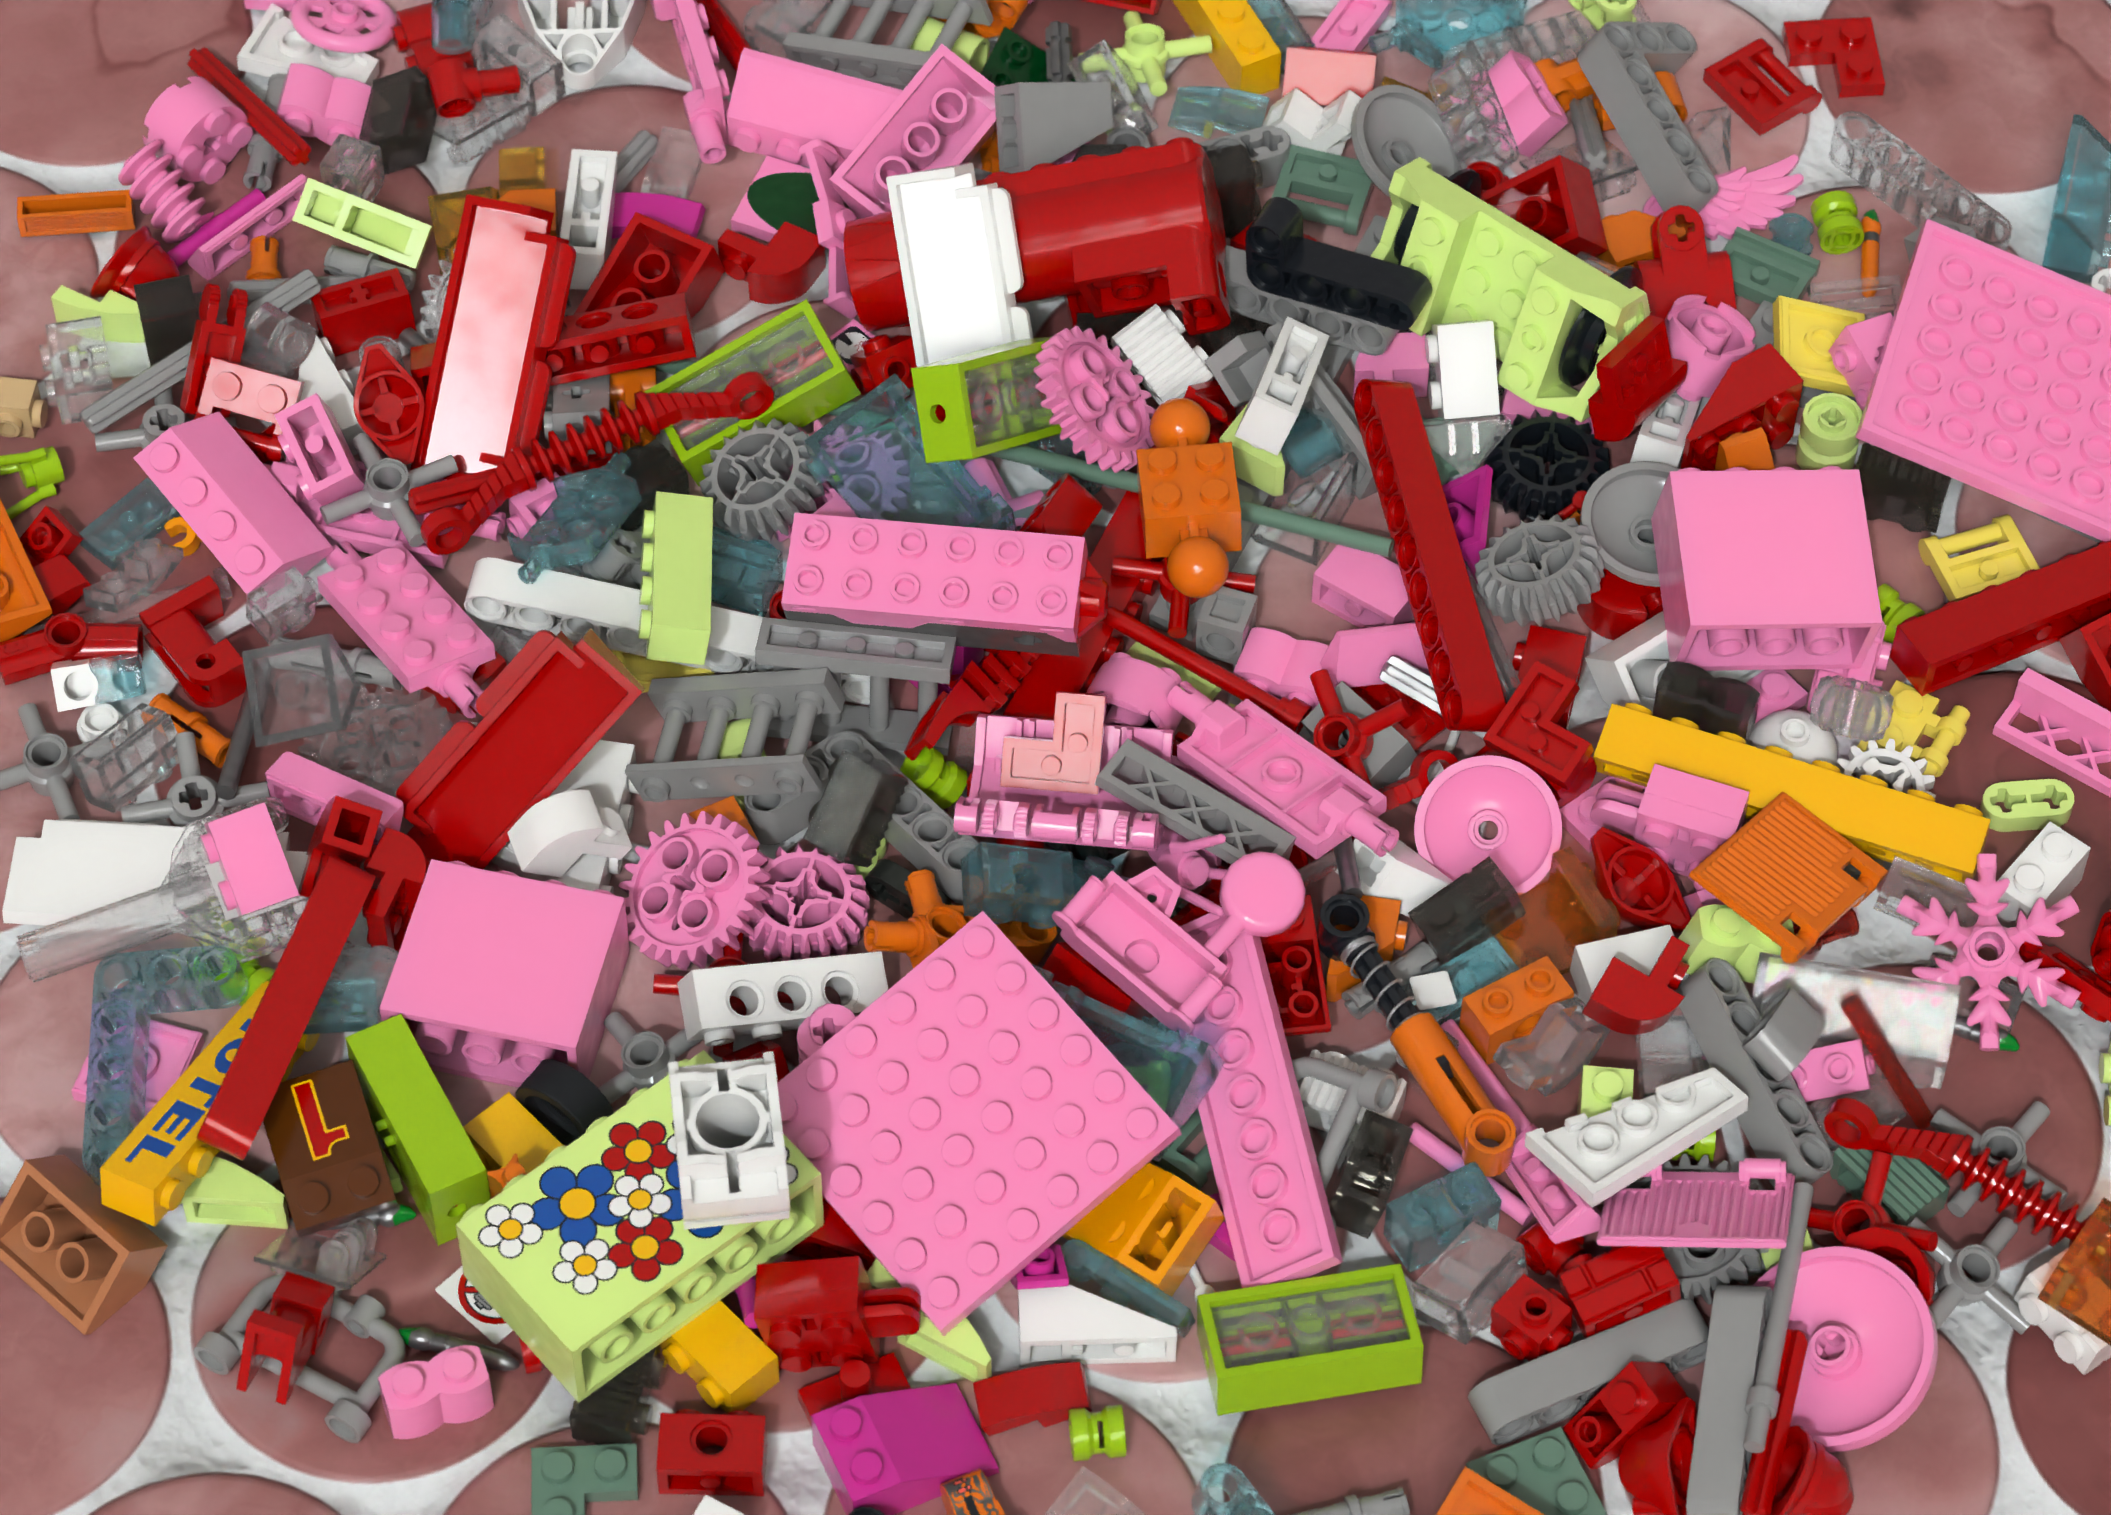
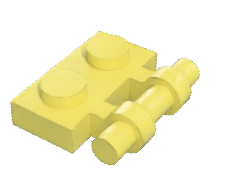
(1916, 716)

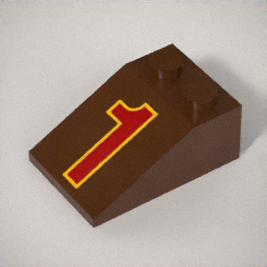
(327, 1150)

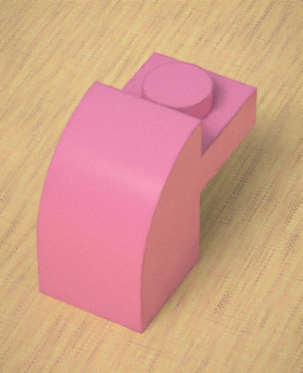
(1401, 361)

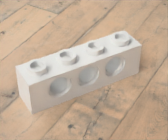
(707, 994)

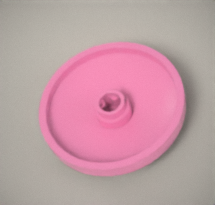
(1866, 1347)

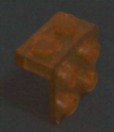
(1560, 915)

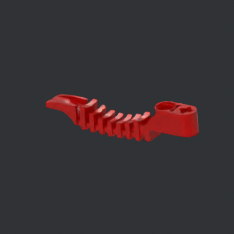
(983, 688)

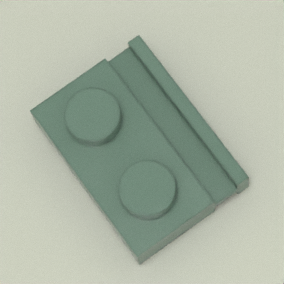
(1767, 268)

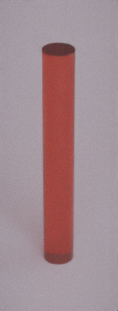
(1887, 1061)

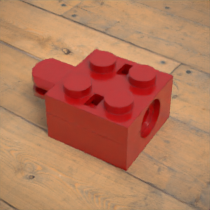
(828, 1312)

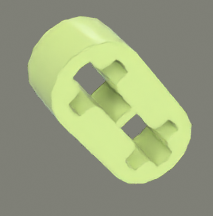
(2027, 804)

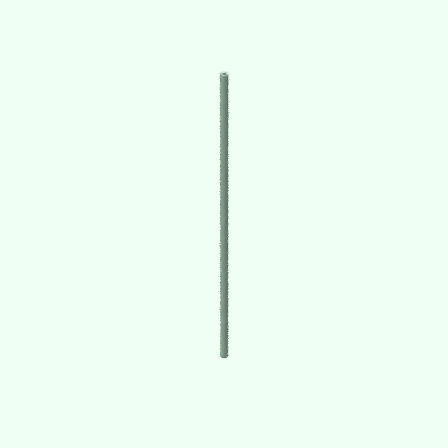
(1128, 481)

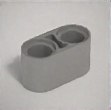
(1784, 1034)

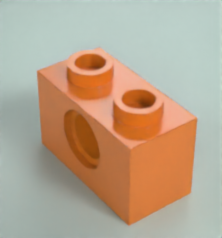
(1511, 1006)

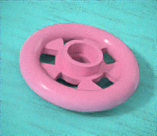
(343, 22)

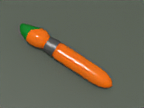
(1870, 248)

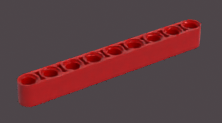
(1429, 555)

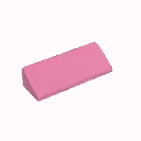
(235, 240)
(1360, 653)
(309, 787)
(1552, 1201)

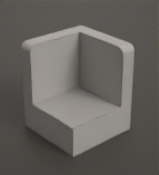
(1239, 366)

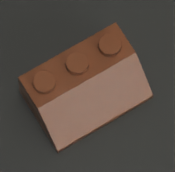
(71, 1245)

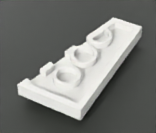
(1636, 1136)

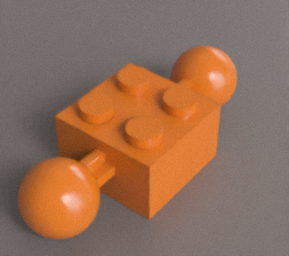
(1189, 498)

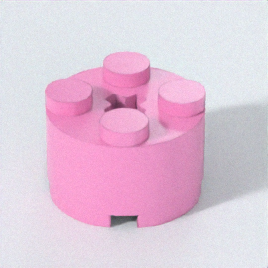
(197, 129)
(1707, 341)
(1136, 693)

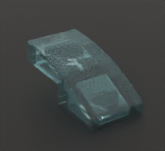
(1209, 108)

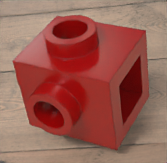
(881, 359)
(1531, 1320)

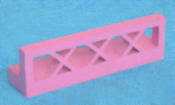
(2068, 718)

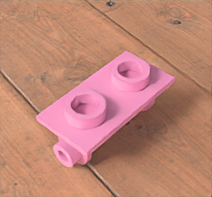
(1834, 1071)

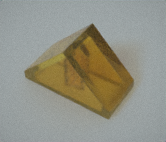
(446, 218)

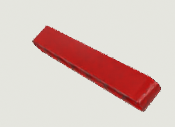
(286, 1008)

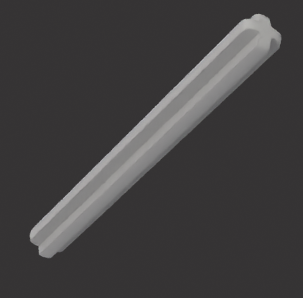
(174, 366)

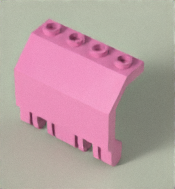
(1055, 815)

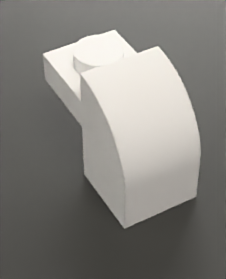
(1313, 125)
(564, 828)

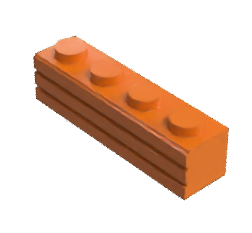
(75, 213)

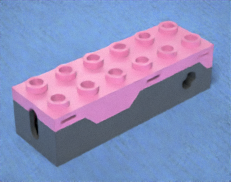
(945, 581)

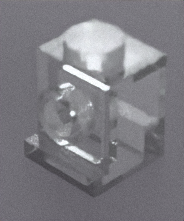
(282, 604)

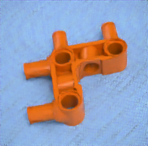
(937, 922)

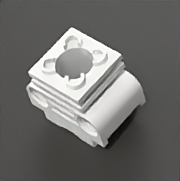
(729, 1142)

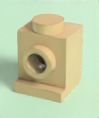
(21, 408)

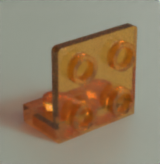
(2083, 1277)

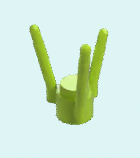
(37, 469)

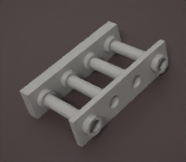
(890, 64)
(861, 652)
(726, 698)

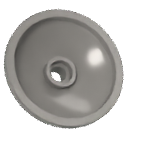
(1395, 128)
(1620, 514)

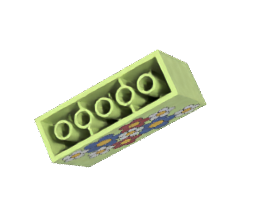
(595, 1247)

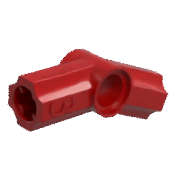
(64, 639)

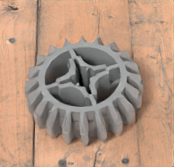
(763, 496)
(1539, 570)

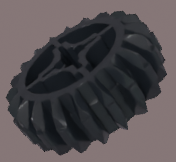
(1520, 462)

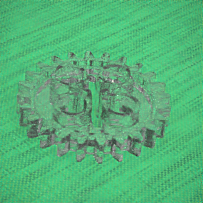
(383, 738)

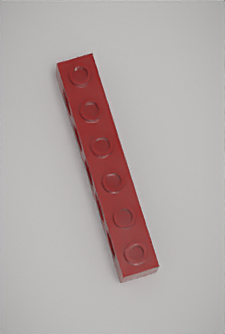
(605, 341)

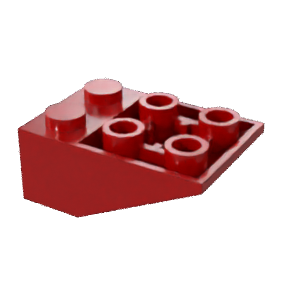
(1751, 395)
(1298, 975)

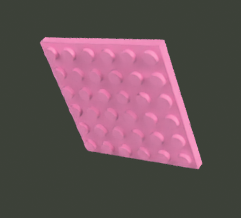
(1999, 379)
(968, 1121)

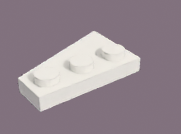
(277, 45)

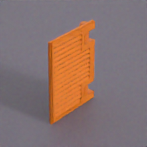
(1786, 869)

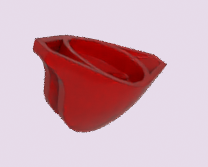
(388, 404)
(1637, 882)
(1658, 1462)

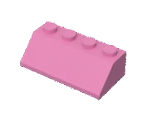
(790, 103)
(930, 125)
(232, 501)

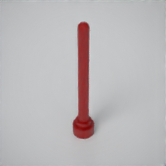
(1284, 710)

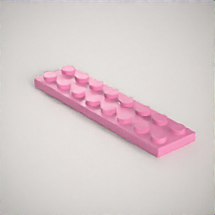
(1259, 1126)

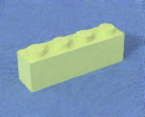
(678, 578)

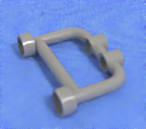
(1372, 1091)
(364, 1319)

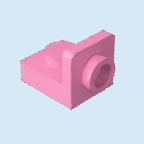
(529, 506)

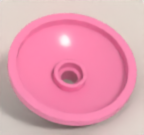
(1495, 792)

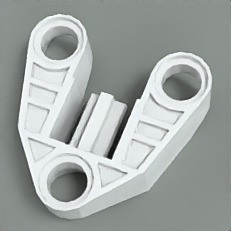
(582, 42)

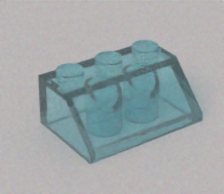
(2081, 206)

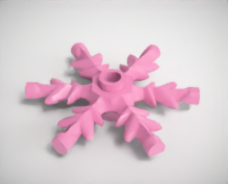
(2003, 940)

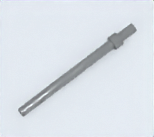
(1763, 1397)

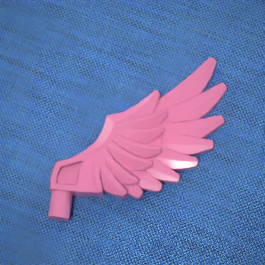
(1745, 198)

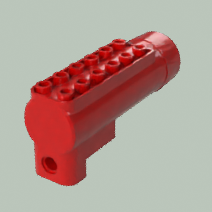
(1108, 227)

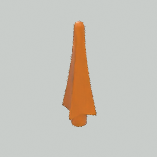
(500, 1177)

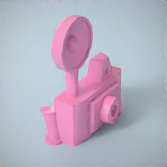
(1157, 959)

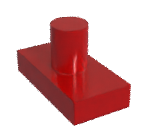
(853, 1380)

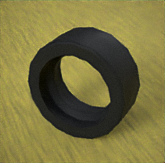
(562, 1100)

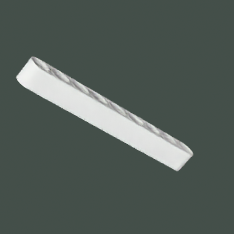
(613, 612)

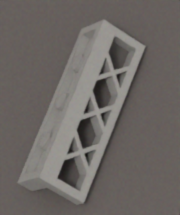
(1329, 404)
(1189, 805)

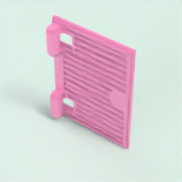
(1702, 1209)

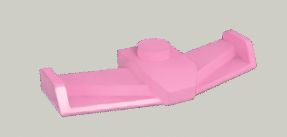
(830, 223)

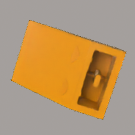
(1152, 1226)

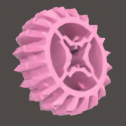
(822, 921)

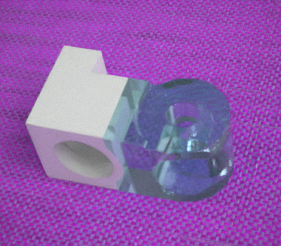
(97, 680)

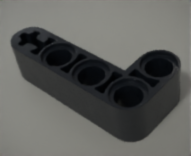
(1329, 276)

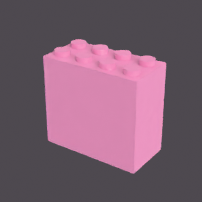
(1766, 569)
(507, 972)

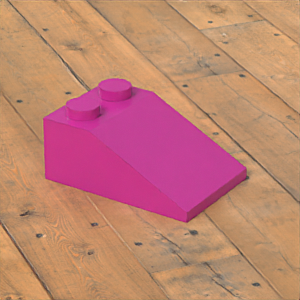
(899, 1446)

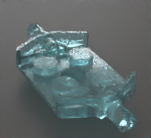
(1424, 29)
(579, 520)

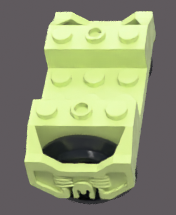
(1546, 305)

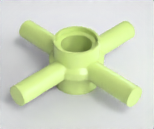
(1148, 51)

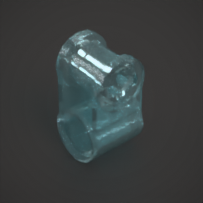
(1310, 445)

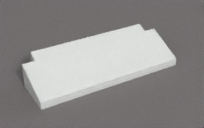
(957, 262)
(98, 863)

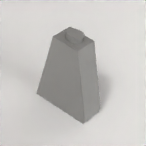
(1048, 120)

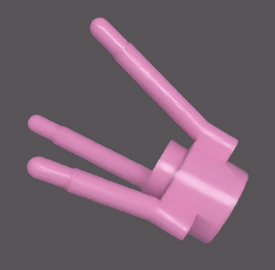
(1191, 870)

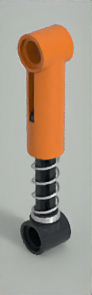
(1419, 1039)

